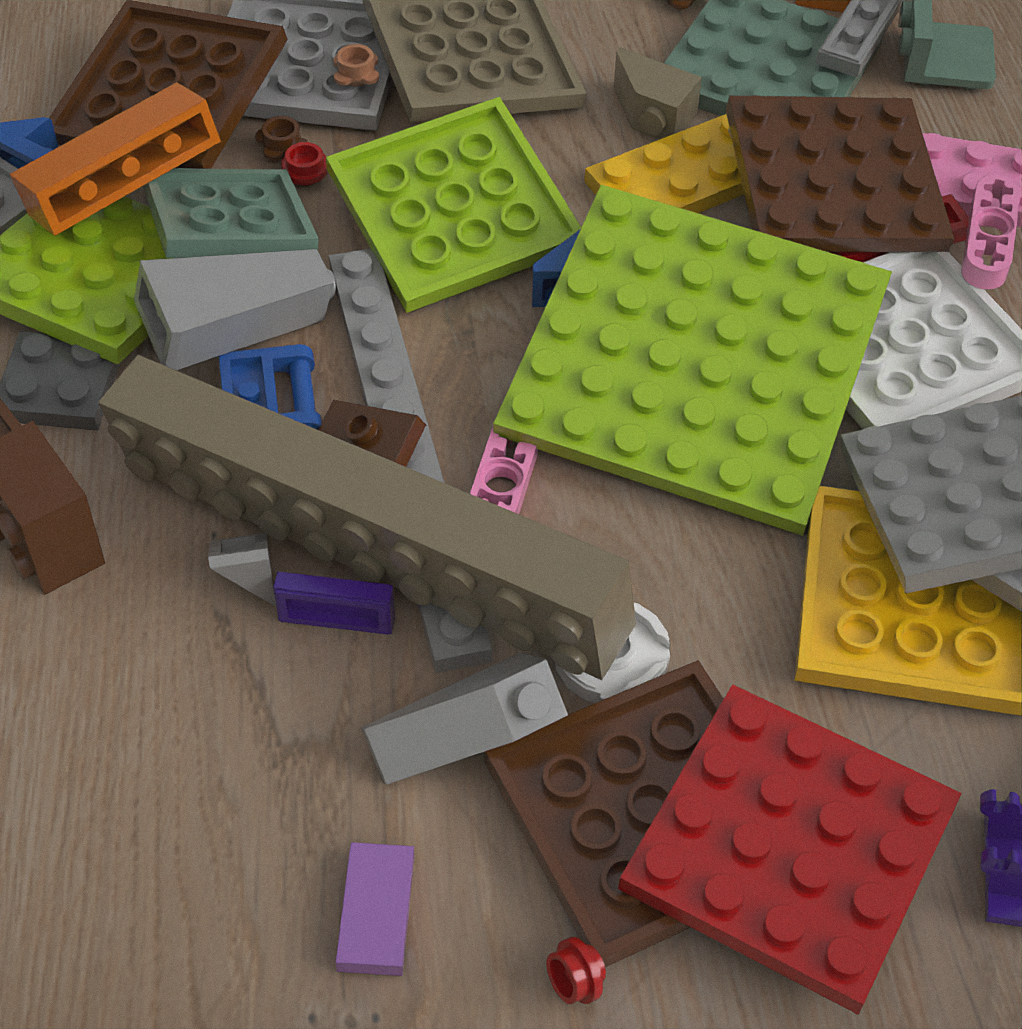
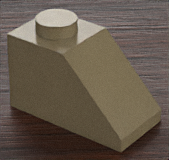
(654, 94)

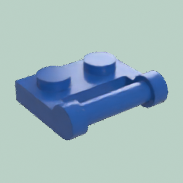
(251, 377)

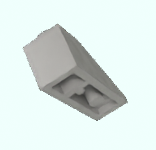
(466, 718)

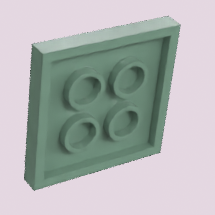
(228, 212)

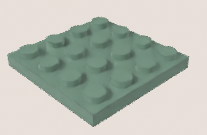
(759, 52)

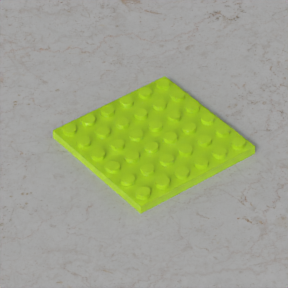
(696, 358)

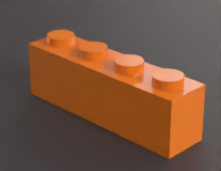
(115, 158)

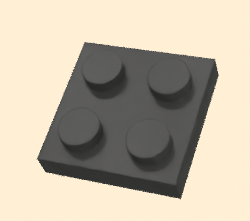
(55, 382)

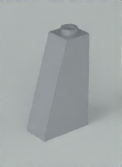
(229, 301)

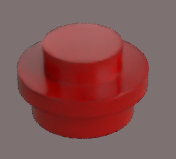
(305, 163)
(576, 971)

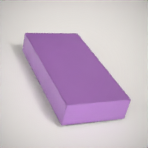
(375, 909)

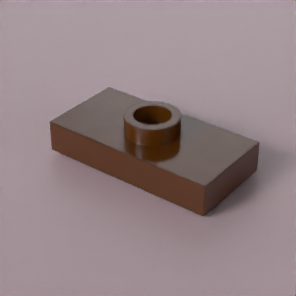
(374, 429)

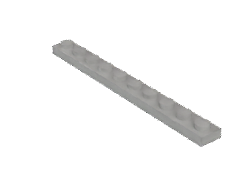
(390, 385)

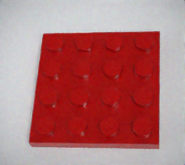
(792, 846)

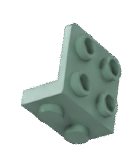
(944, 51)

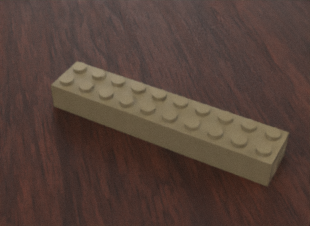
(375, 517)

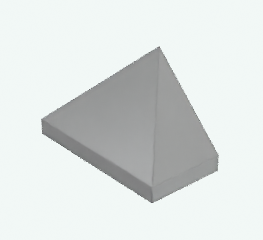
(244, 562)

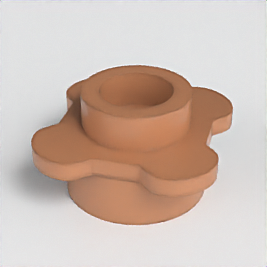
(355, 66)

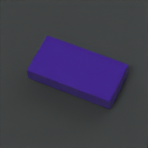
(334, 603)

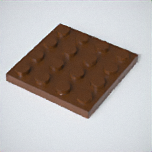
(163, 45)
(838, 173)
(593, 789)

